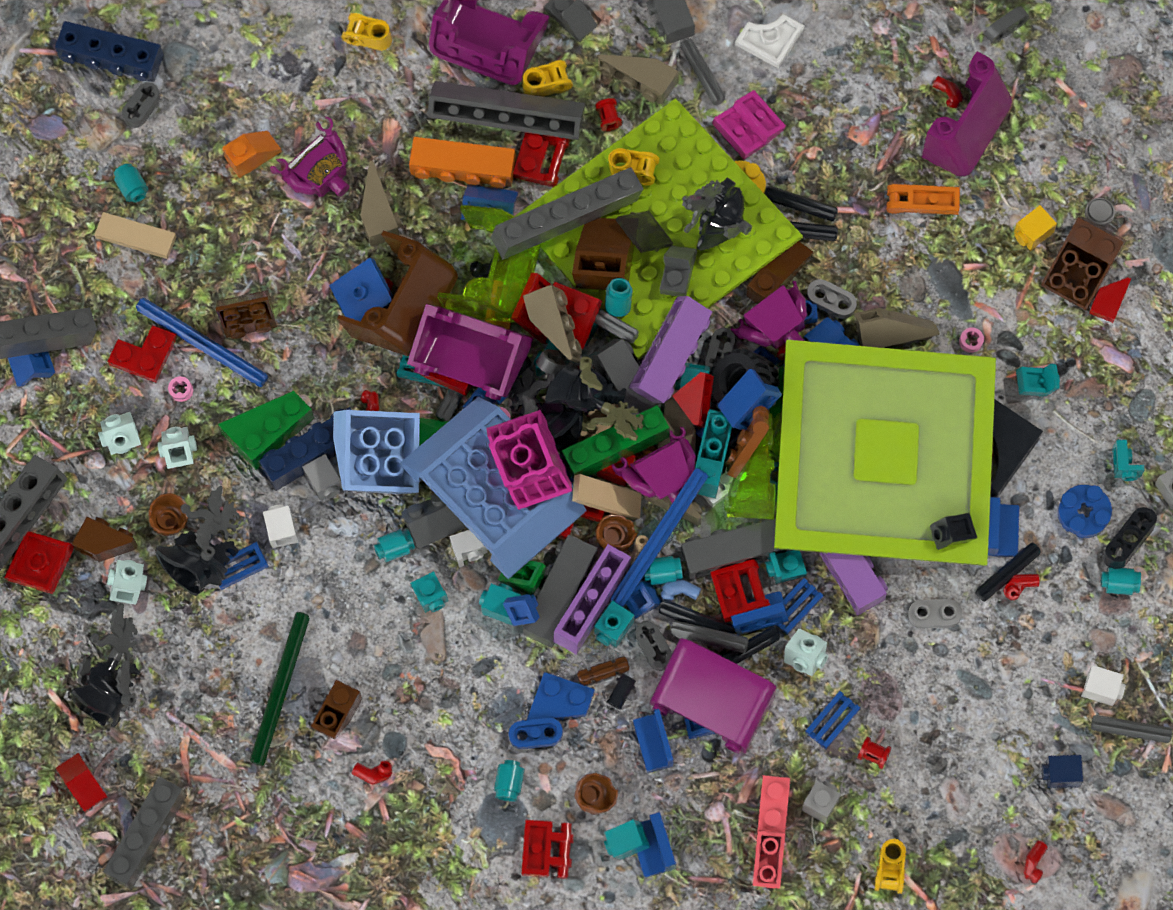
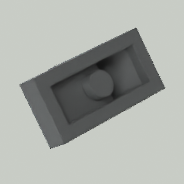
(572, 17)
(678, 270)

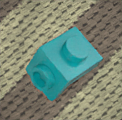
(1038, 380)

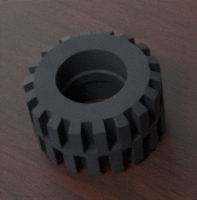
(734, 366)

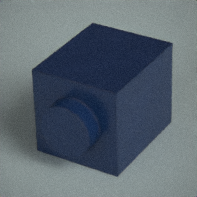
(1063, 771)

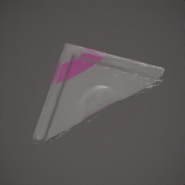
(589, 655)

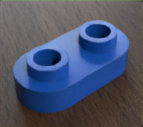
(535, 730)

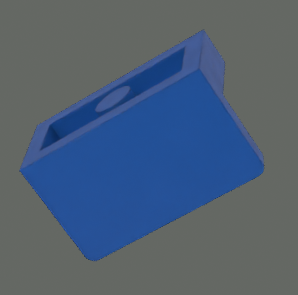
(490, 197)
(31, 366)
(745, 397)
(1003, 529)
(761, 617)
(653, 742)
(659, 856)

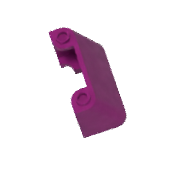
(486, 39)
(962, 143)
(468, 350)
(714, 694)

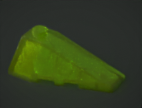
(751, 492)

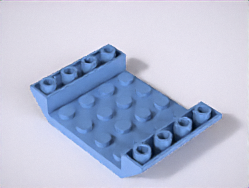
(466, 478)

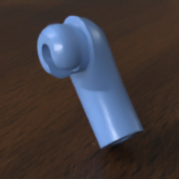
(680, 587)

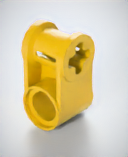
(362, 32)
(550, 79)
(637, 160)
(891, 868)

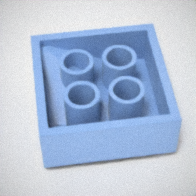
(371, 449)

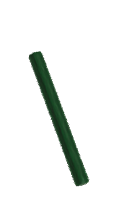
(279, 688)

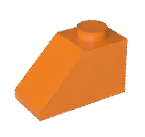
(250, 151)

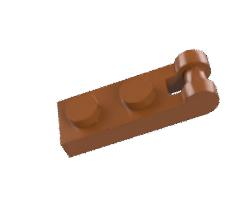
(747, 442)

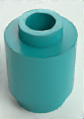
(130, 183)
(618, 297)
(394, 545)
(664, 570)
(1121, 581)
(509, 780)

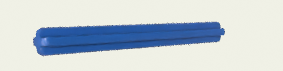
(202, 342)
(659, 537)

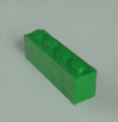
(609, 446)

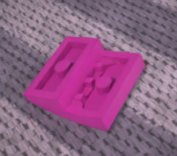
(748, 124)

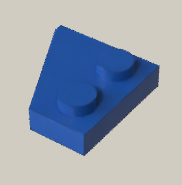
(560, 699)

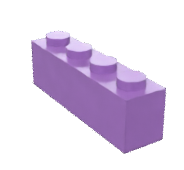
(671, 349)
(856, 580)
(592, 599)

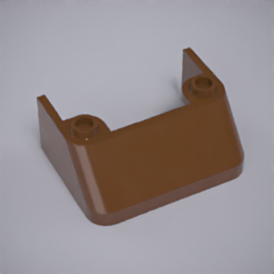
(398, 325)

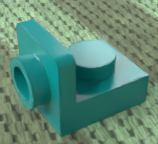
(1121, 459)
(785, 566)
(430, 593)

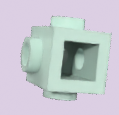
(119, 433)
(177, 447)
(126, 581)
(806, 652)

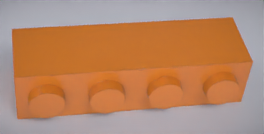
(462, 162)

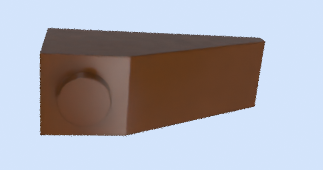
(778, 272)

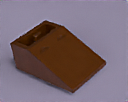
(602, 254)
(1083, 262)
(246, 314)

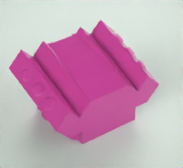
(528, 460)

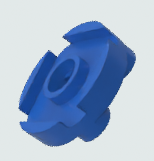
(1077, 523)

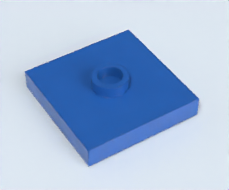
(361, 290)

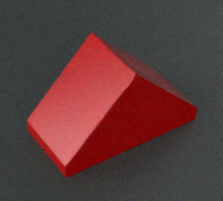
(695, 398)
(81, 782)

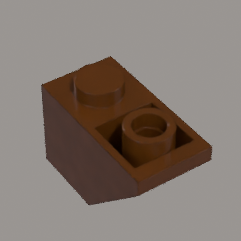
(102, 542)
(337, 710)

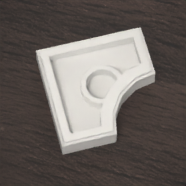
(772, 40)

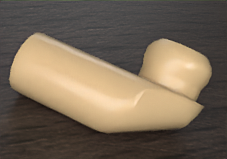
(639, 544)

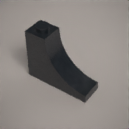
(1011, 444)

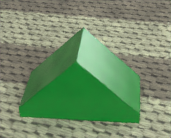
(527, 578)

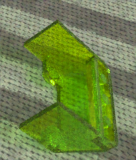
(499, 293)

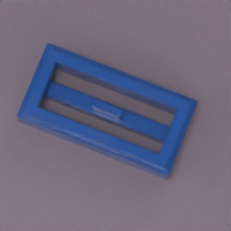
(247, 572)
(810, 589)
(847, 702)

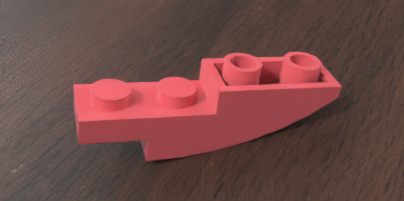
(771, 832)

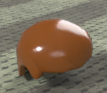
(166, 514)
(616, 531)
(595, 793)

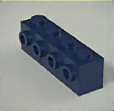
(109, 51)
(286, 463)

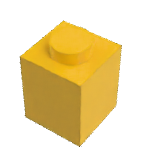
(1034, 228)

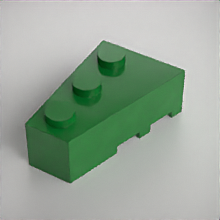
(266, 426)

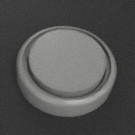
(1100, 211)

